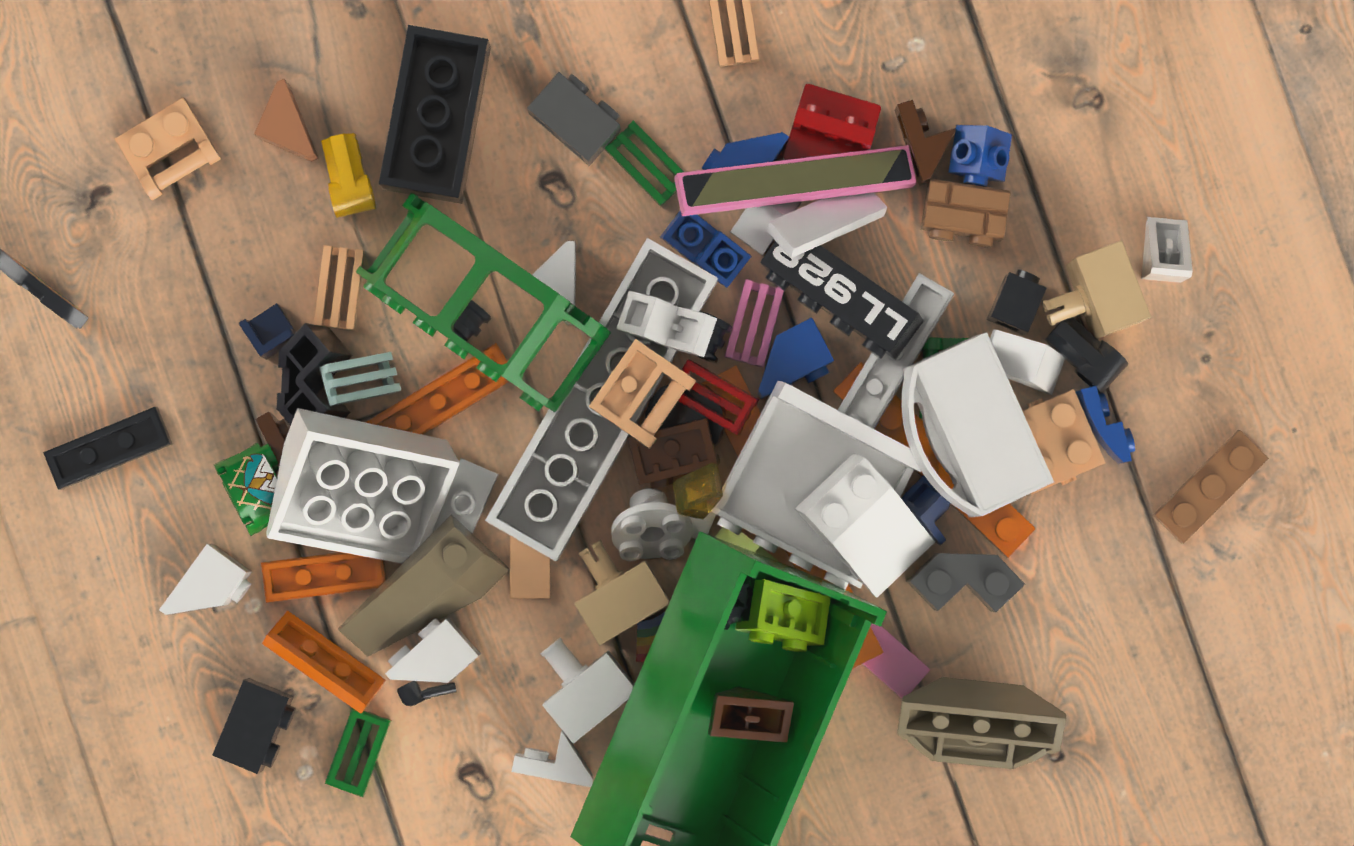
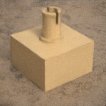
(1102, 291)
(619, 597)

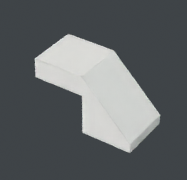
(666, 324)

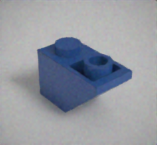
(796, 355)

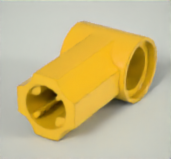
(349, 185)

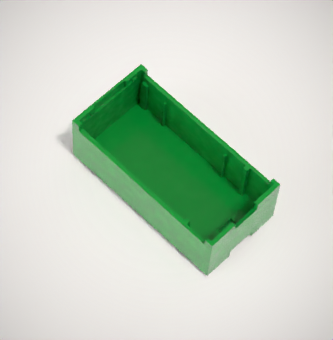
(663, 760)

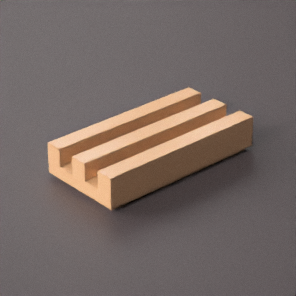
(738, 58)
(342, 253)

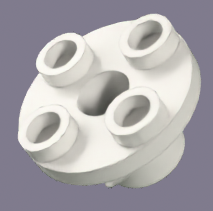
(651, 528)

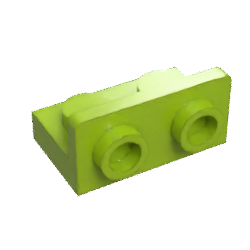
(786, 615)

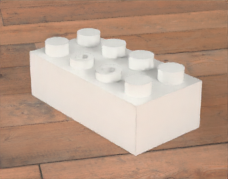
(972, 428)

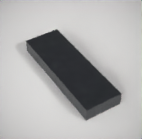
(107, 448)

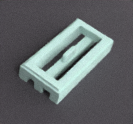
(384, 373)

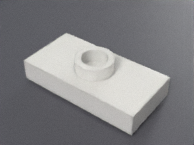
(467, 494)

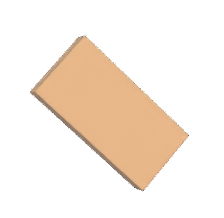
(528, 572)

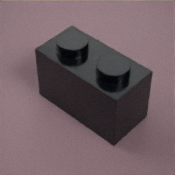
(254, 726)

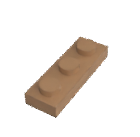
(1210, 486)

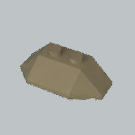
(980, 723)

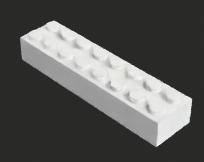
(575, 443)

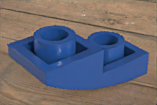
(706, 247)
(1112, 437)

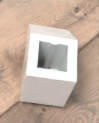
(436, 658)

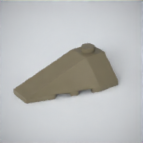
(432, 583)

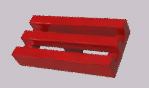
(742, 413)

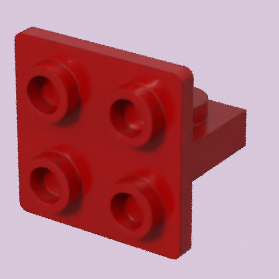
(831, 124)

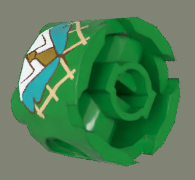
(250, 484)

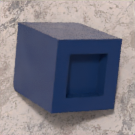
(268, 331)
(927, 507)

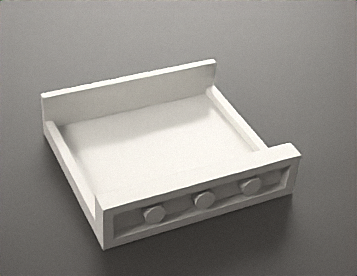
(786, 459)

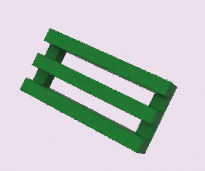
(623, 139)
(346, 784)

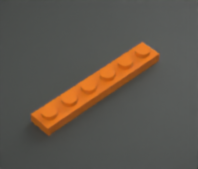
(1001, 527)

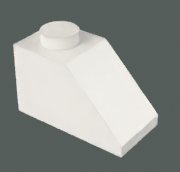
(209, 583)

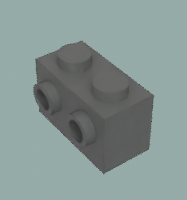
(575, 117)

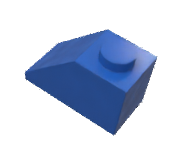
(747, 151)

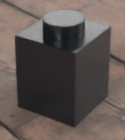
(1017, 302)

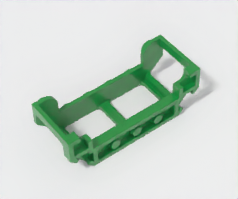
(486, 261)

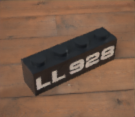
(847, 296)

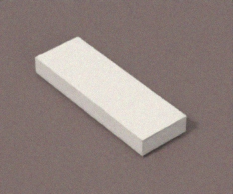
(824, 221)

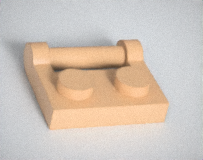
(162, 137)
(631, 384)

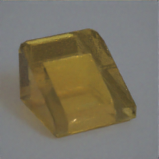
(698, 491)

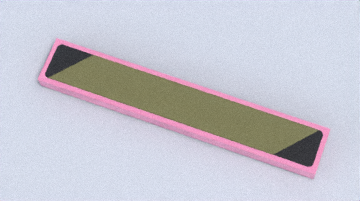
(794, 180)

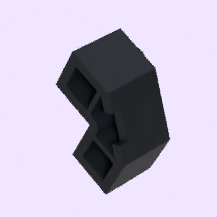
(301, 376)

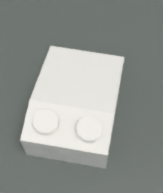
(865, 523)

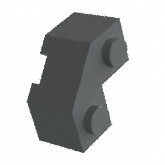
(983, 574)

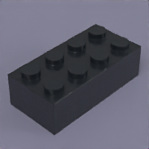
(435, 114)

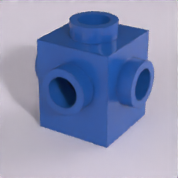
(980, 154)

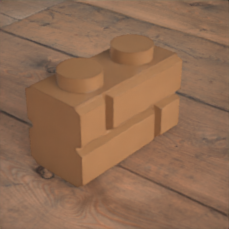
(965, 212)

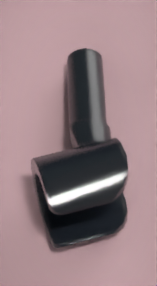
(411, 693)

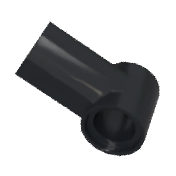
(1094, 360)

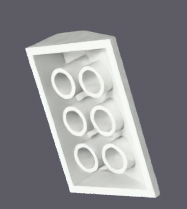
(359, 487)

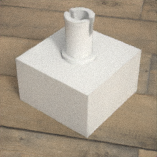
(586, 691)

